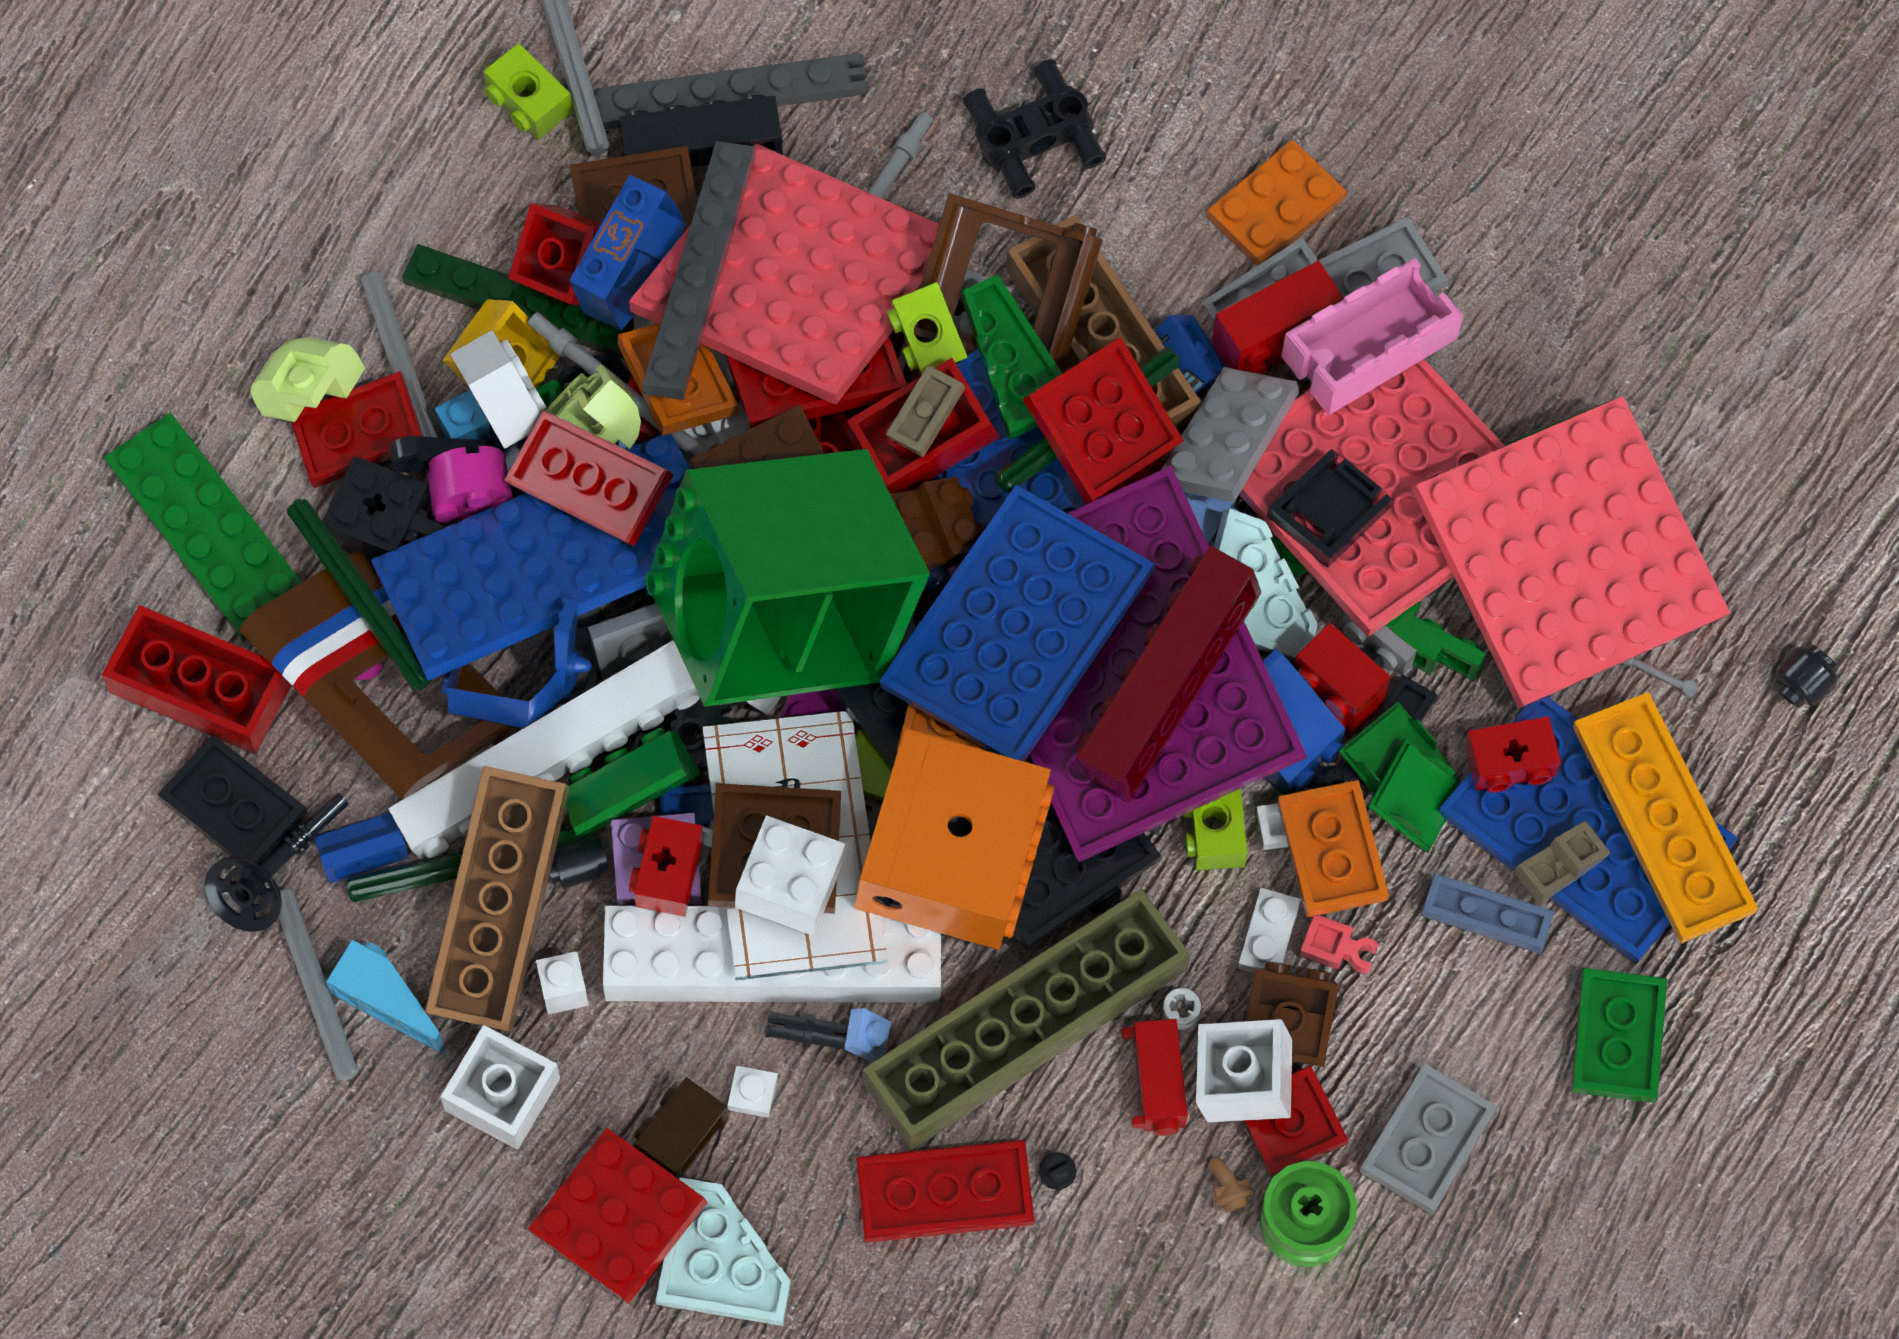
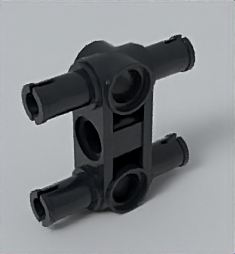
(1034, 128)

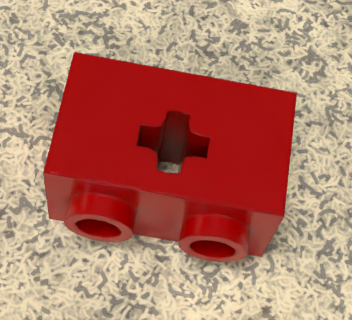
(1527, 740)
(669, 889)

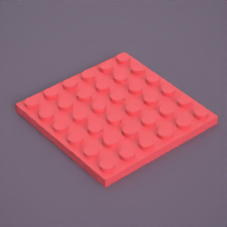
(805, 276)
(1397, 439)
(1570, 551)

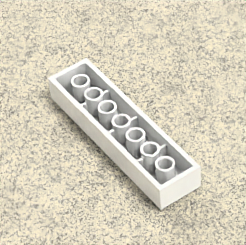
(691, 961)

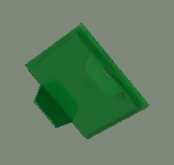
(1377, 744)
(1413, 794)

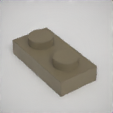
(925, 411)

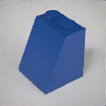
(1312, 720)

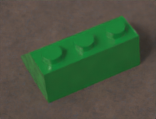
(628, 781)

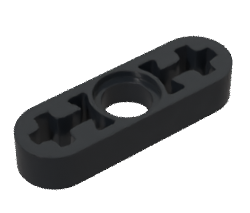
(415, 452)

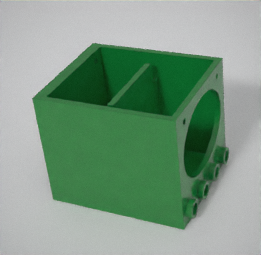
(785, 576)

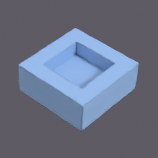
(867, 1034)

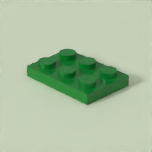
(1619, 1035)

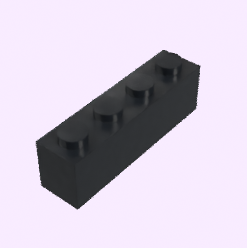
(699, 127)

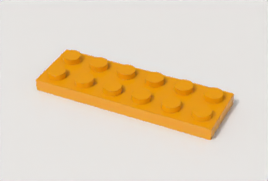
(1664, 817)

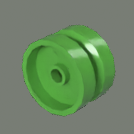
(1327, 1228)

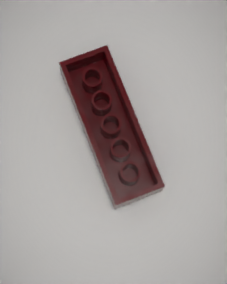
(1169, 672)

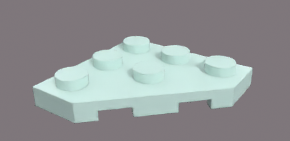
(1279, 614)
(723, 1265)

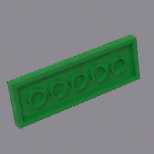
(201, 520)

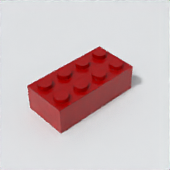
(196, 679)

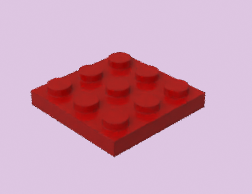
(1103, 420)
(617, 1215)

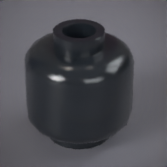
(1806, 676)

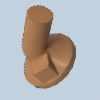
(1232, 1193)

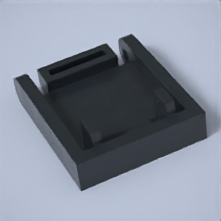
(1333, 503)

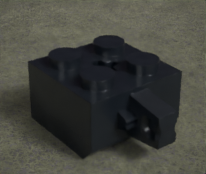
(393, 498)

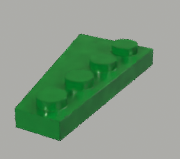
(1009, 351)

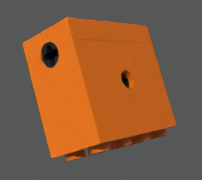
(955, 839)

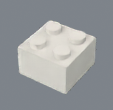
(500, 387)
(790, 875)
(1244, 1071)
(500, 1087)

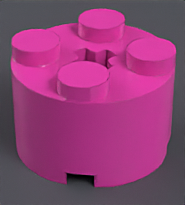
(467, 483)

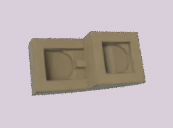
(1562, 862)

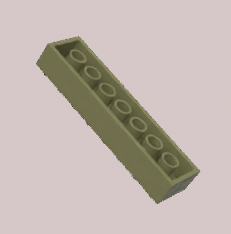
(1025, 1019)

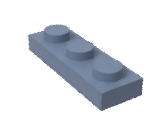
(1488, 913)

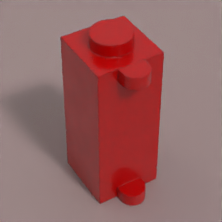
(1158, 1076)

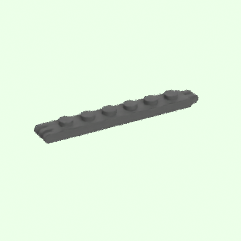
(789, 82)

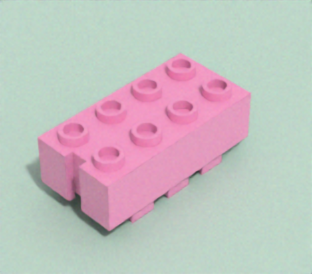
(1371, 336)

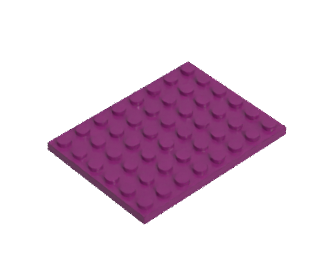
(1228, 734)

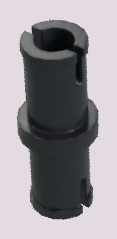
(806, 1030)

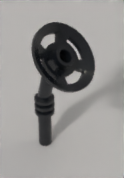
(253, 883)

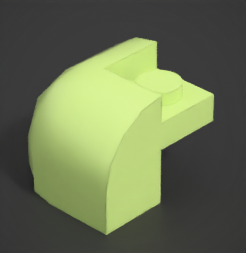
(302, 374)
(600, 407)

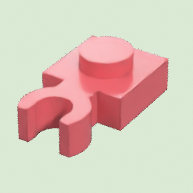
(1330, 943)

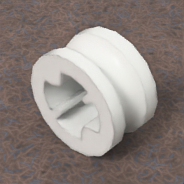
(1190, 1000)

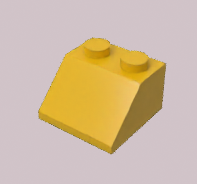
(511, 324)

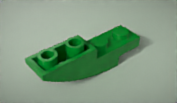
(1436, 645)

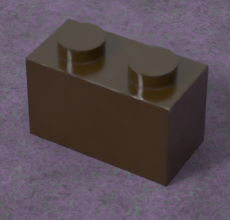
(681, 1127)

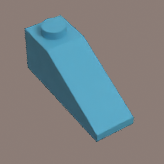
(375, 987)

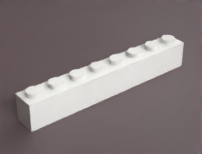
(552, 745)

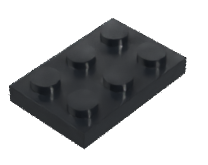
(232, 802)

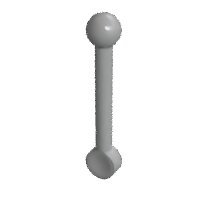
(1688, 687)

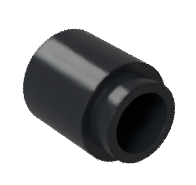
(578, 863)

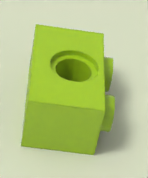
(521, 72)
(926, 304)
(1222, 846)

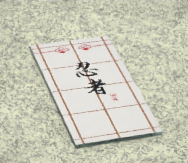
(805, 754)

